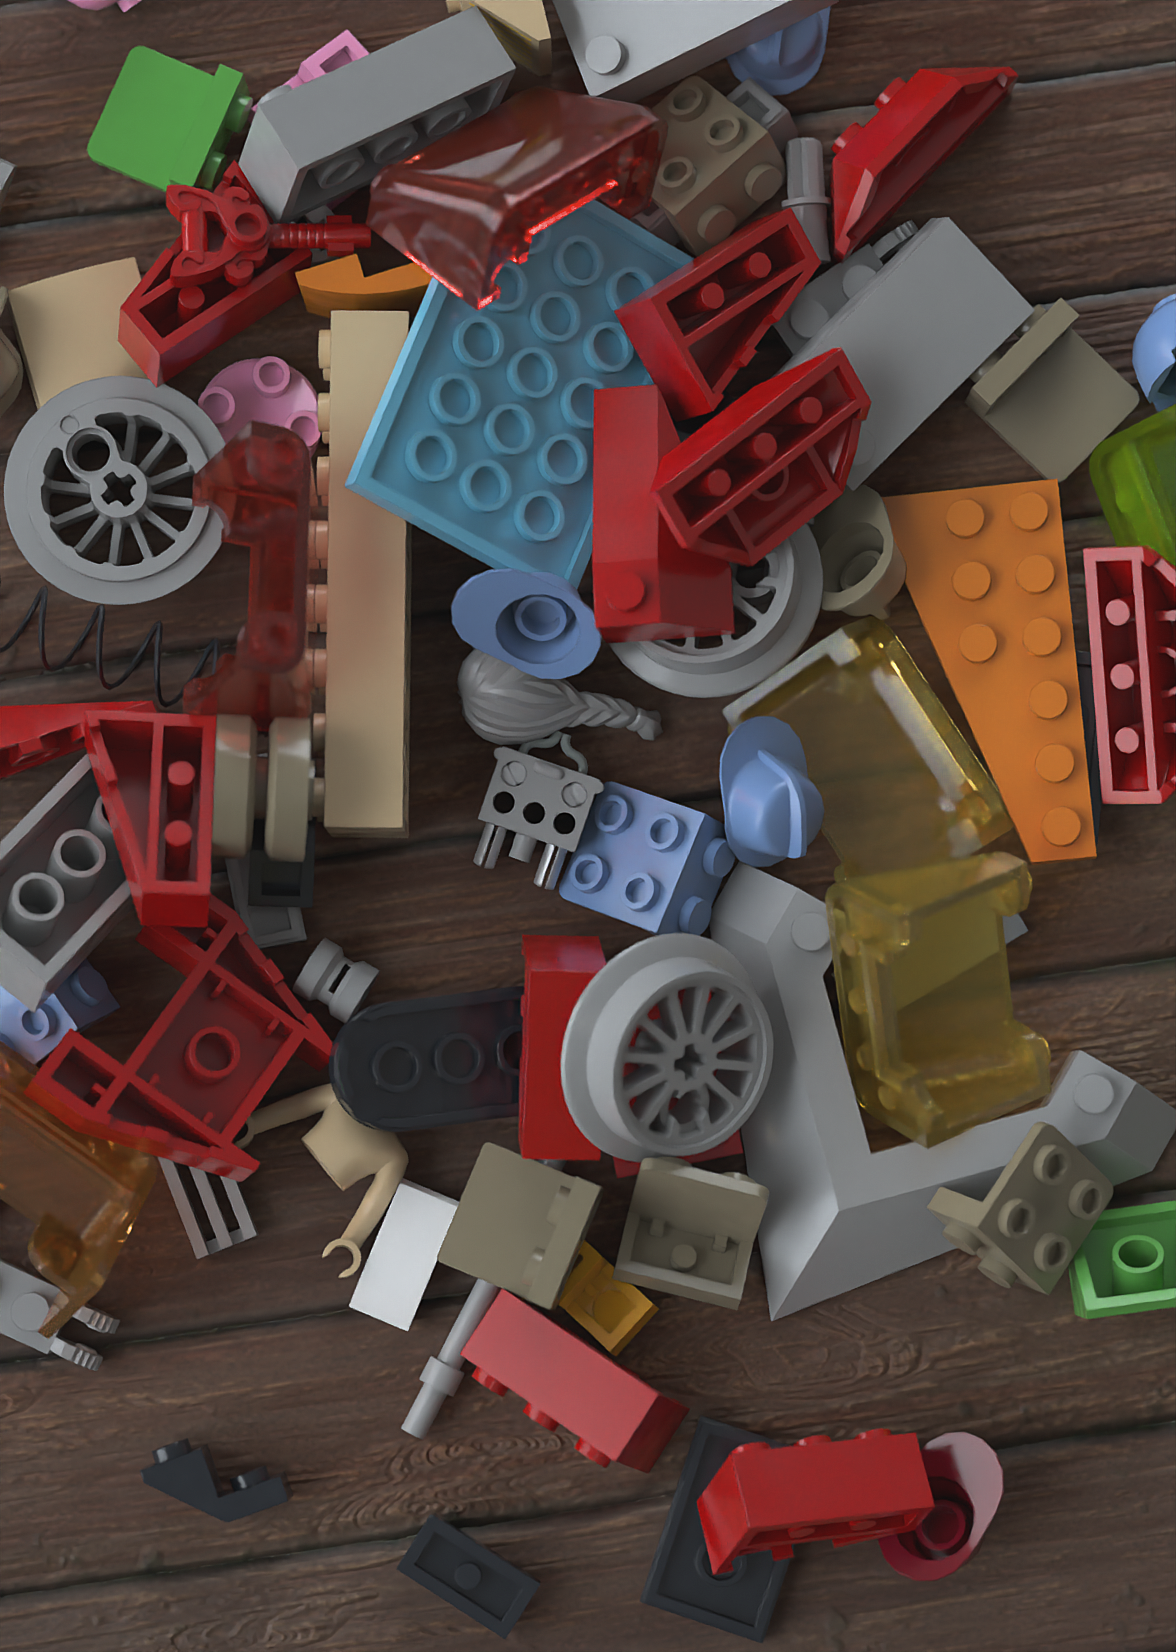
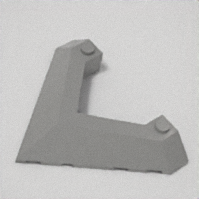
(860, 1214)

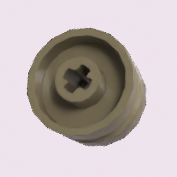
(262, 787)

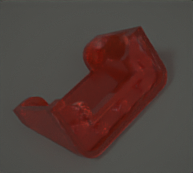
(508, 175)
(268, 502)

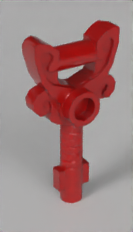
(246, 235)

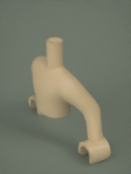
(345, 1152)

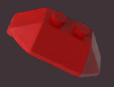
(905, 145)
(765, 462)
(1133, 671)

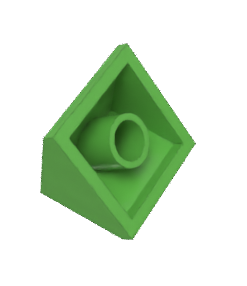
(1126, 1262)

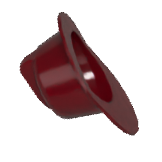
(966, 1495)

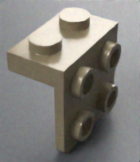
(713, 165)
(1051, 394)
(1031, 1215)
(690, 1231)

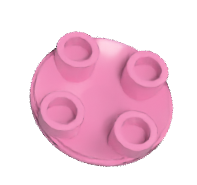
(262, 392)

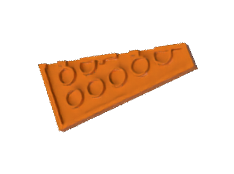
(999, 616)

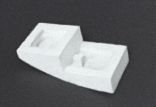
(404, 1255)

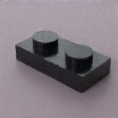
(468, 1575)

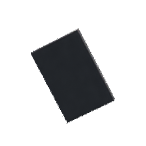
(681, 1567)

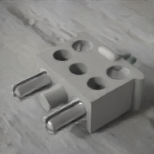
(541, 782)

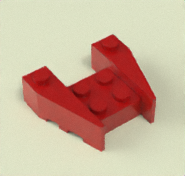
(199, 1061)

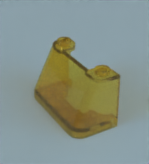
(880, 752)
(932, 995)

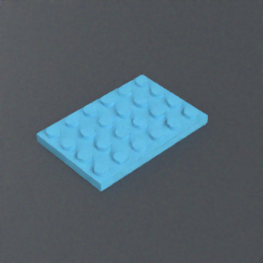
(495, 405)

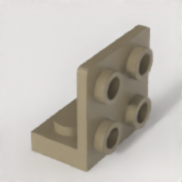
(520, 1225)

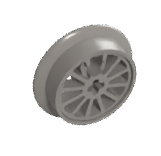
(59, 433)
(743, 663)
(672, 1051)

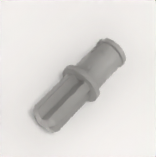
(807, 192)

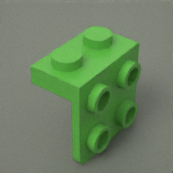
(170, 121)

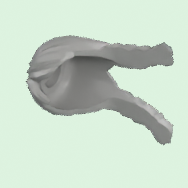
(522, 708)

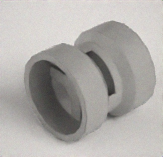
(323, 974)

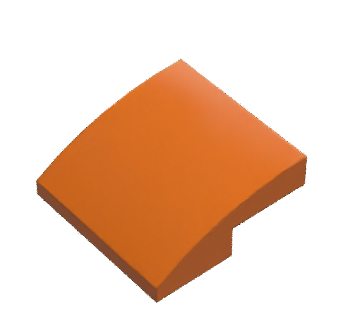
(343, 288)

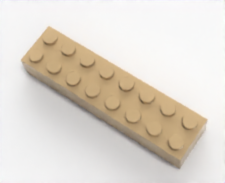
(365, 596)

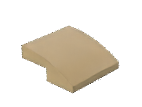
(72, 326)

